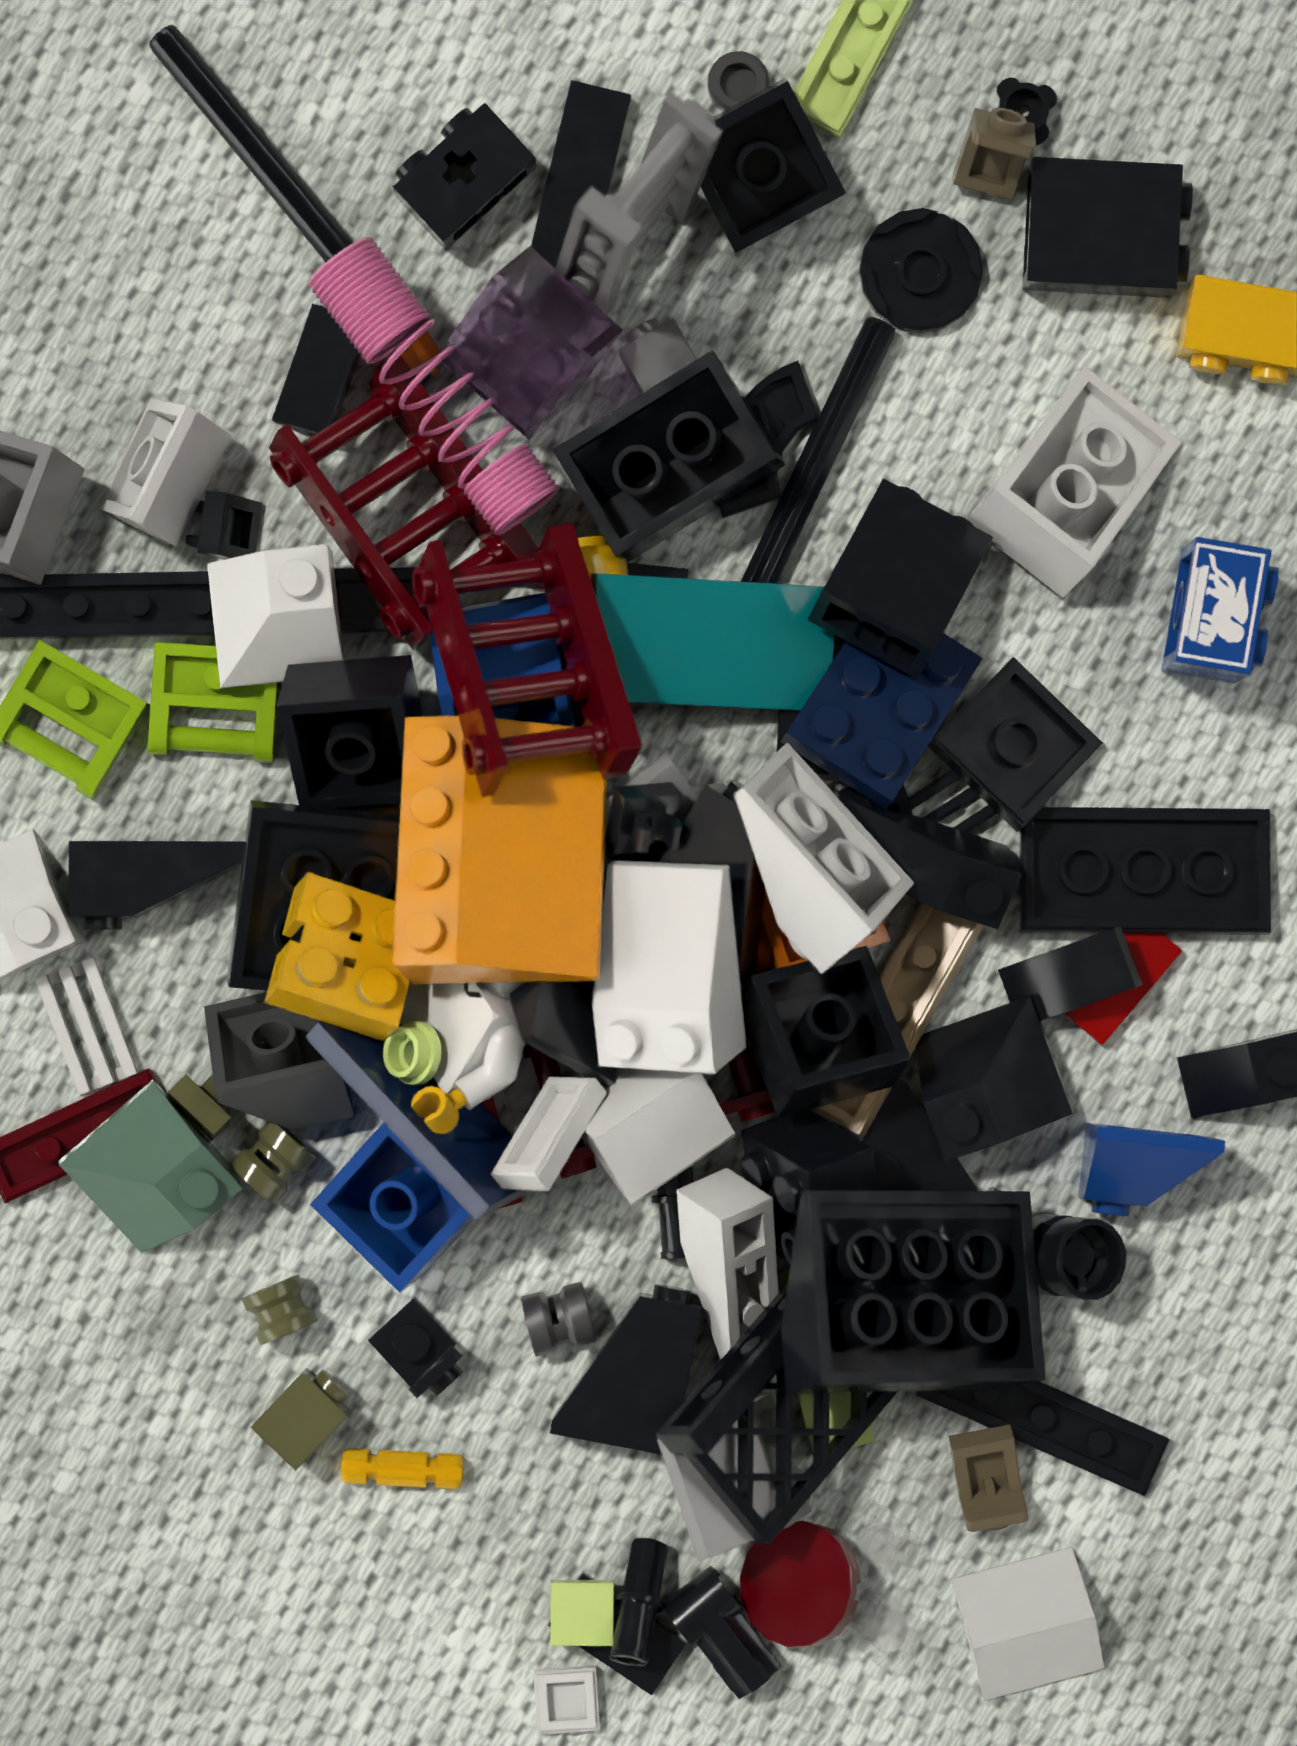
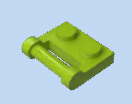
(190, 679)
(80, 703)

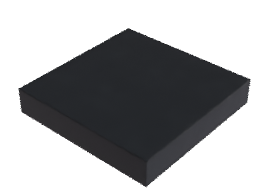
(1015, 744)

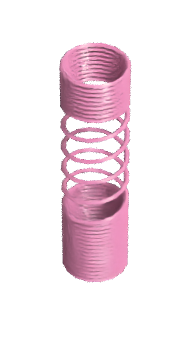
(386, 318)

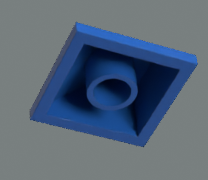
(1138, 1165)

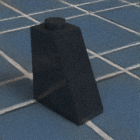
(717, 836)
(636, 1374)

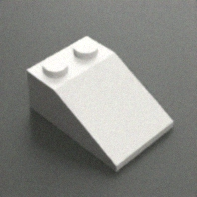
(1074, 482)
(816, 860)
(668, 969)

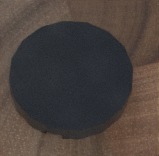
(911, 292)

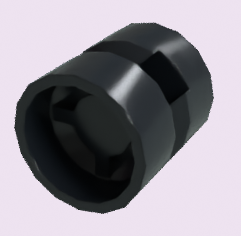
(1077, 1256)

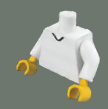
(477, 1045)

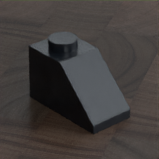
(1240, 1074)

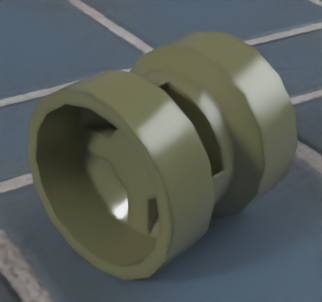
(283, 1151)

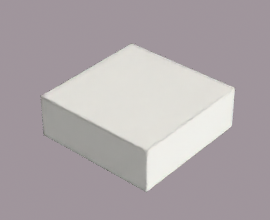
(566, 1699)

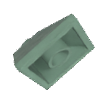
(151, 1170)

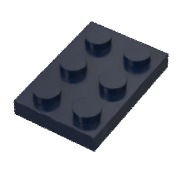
(875, 720)

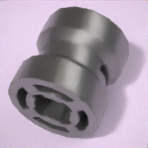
(572, 1314)

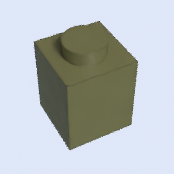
(303, 1416)

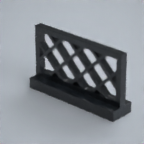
(729, 1396)

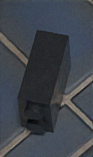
(1105, 227)
(900, 578)

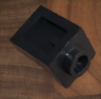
(419, 1349)

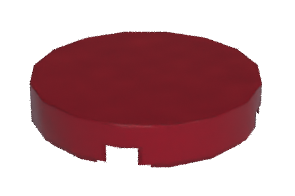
(800, 1585)

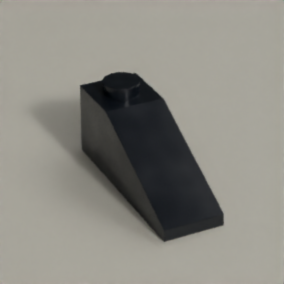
(948, 866)
(138, 876)

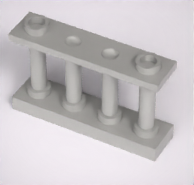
(668, 181)

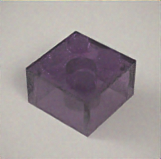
(530, 342)

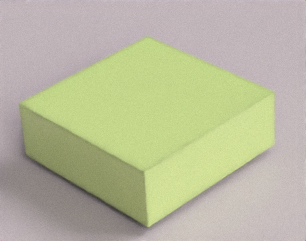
(582, 1613)

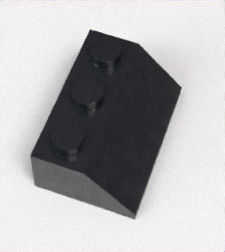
(668, 457)

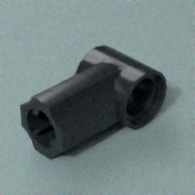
(715, 1623)

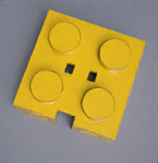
(317, 973)

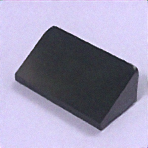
(317, 375)
(561, 1024)

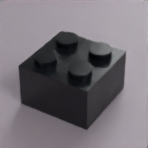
(767, 167)
(348, 729)
(822, 1032)

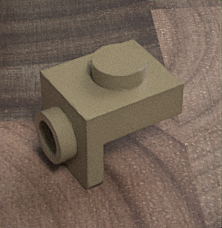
(994, 152)
(988, 1478)

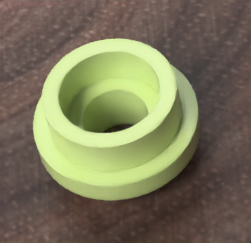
(413, 1052)

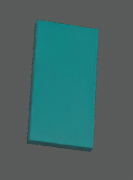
(714, 640)

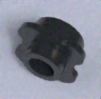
(1034, 98)

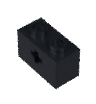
(497, 168)

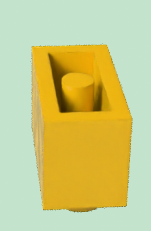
(1241, 328)

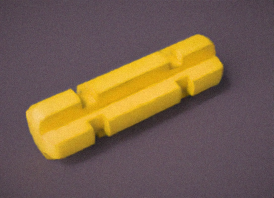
(402, 1468)

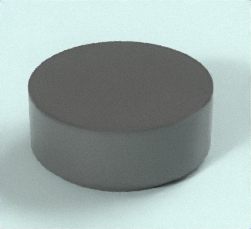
(736, 79)

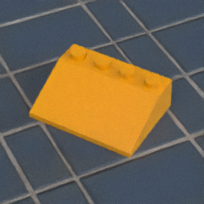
(501, 879)

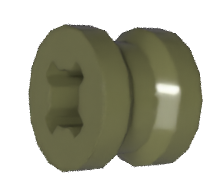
(279, 1309)

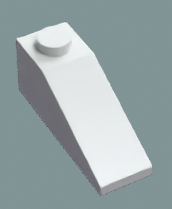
(729, 1251)

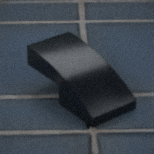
(1073, 974)

